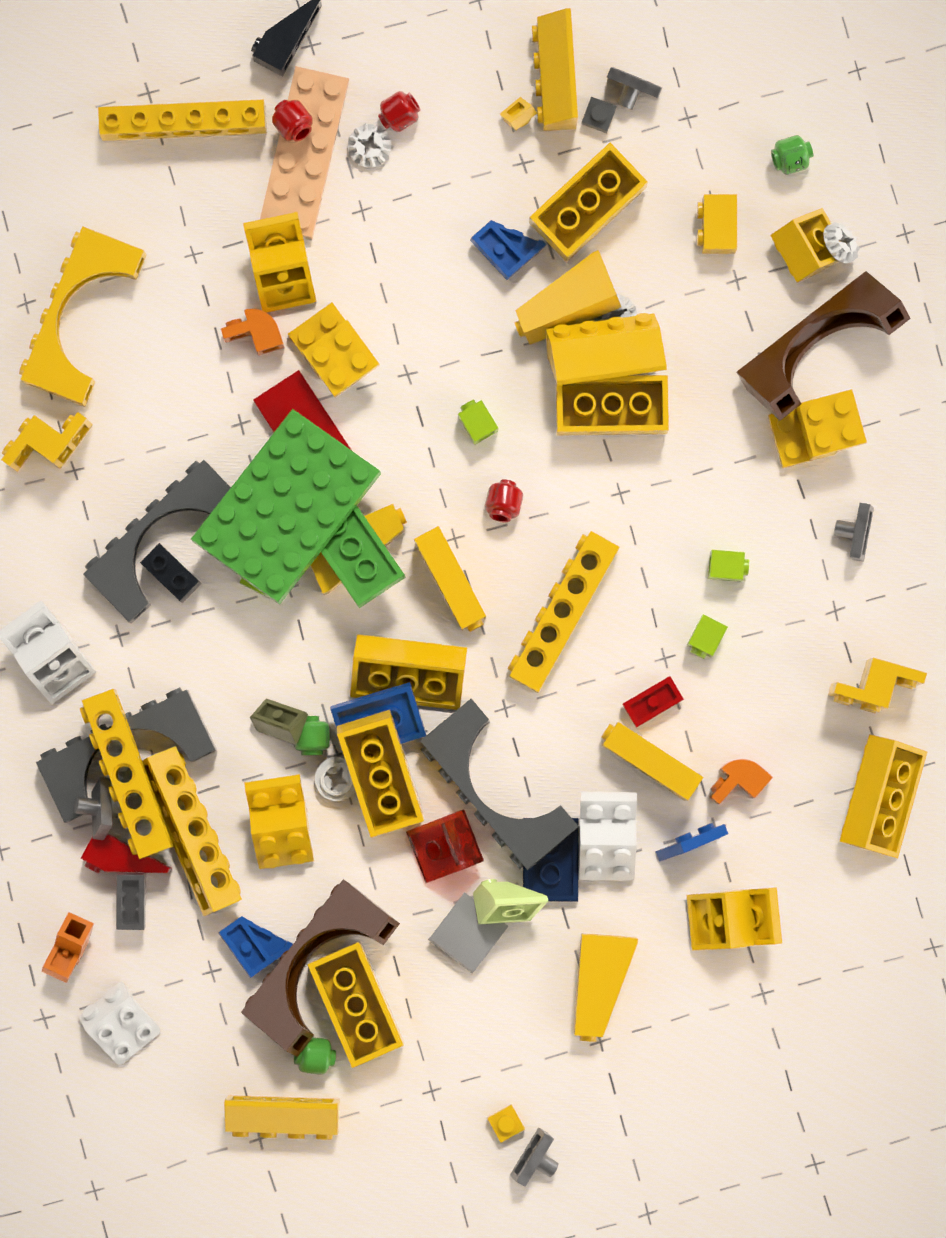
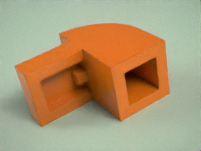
(260, 326)
(740, 772)
(68, 947)

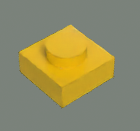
(518, 113)
(506, 1123)

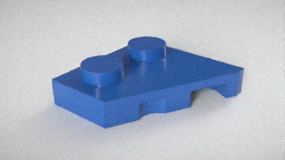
(506, 248)
(688, 842)
(253, 945)

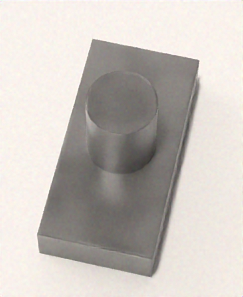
(632, 87)
(857, 531)
(98, 807)
(130, 901)
(535, 1158)

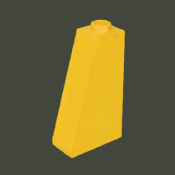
(570, 300)
(388, 526)
(450, 579)
(651, 760)
(600, 978)

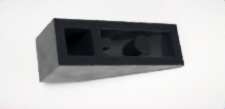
(283, 39)

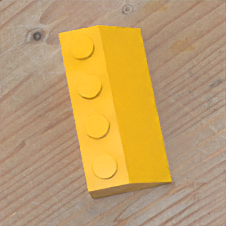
(557, 71)
(605, 349)
(431, 668)
(883, 796)
(282, 1115)

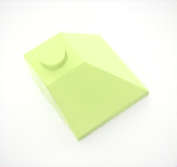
(506, 902)

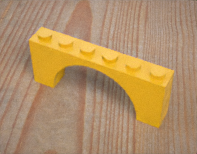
(91, 258)

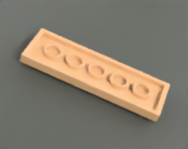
(303, 165)

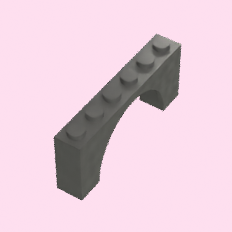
(116, 569)
(175, 717)
(451, 747)

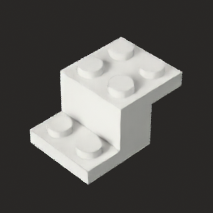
(46, 652)
(607, 836)

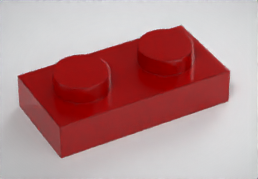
(653, 701)

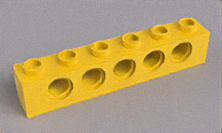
(182, 120)
(603, 552)
(159, 837)
(186, 845)

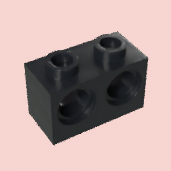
(170, 573)

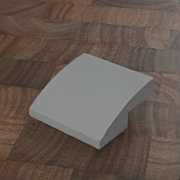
(463, 937)

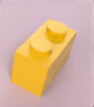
(718, 224)

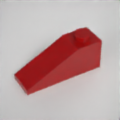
(116, 856)

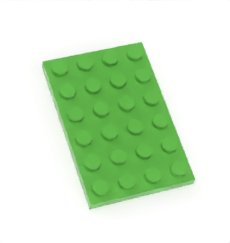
(286, 506)

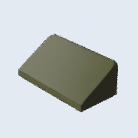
(279, 721)

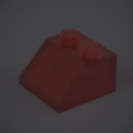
(445, 846)

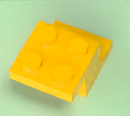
(280, 262)
(333, 349)
(818, 429)
(46, 441)
(877, 685)
(279, 821)
(734, 919)

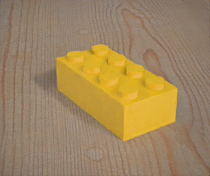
(588, 202)
(613, 406)
(380, 773)
(356, 1004)

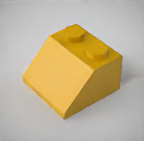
(804, 246)

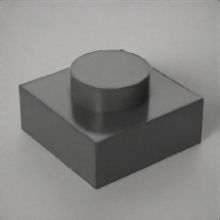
(599, 115)

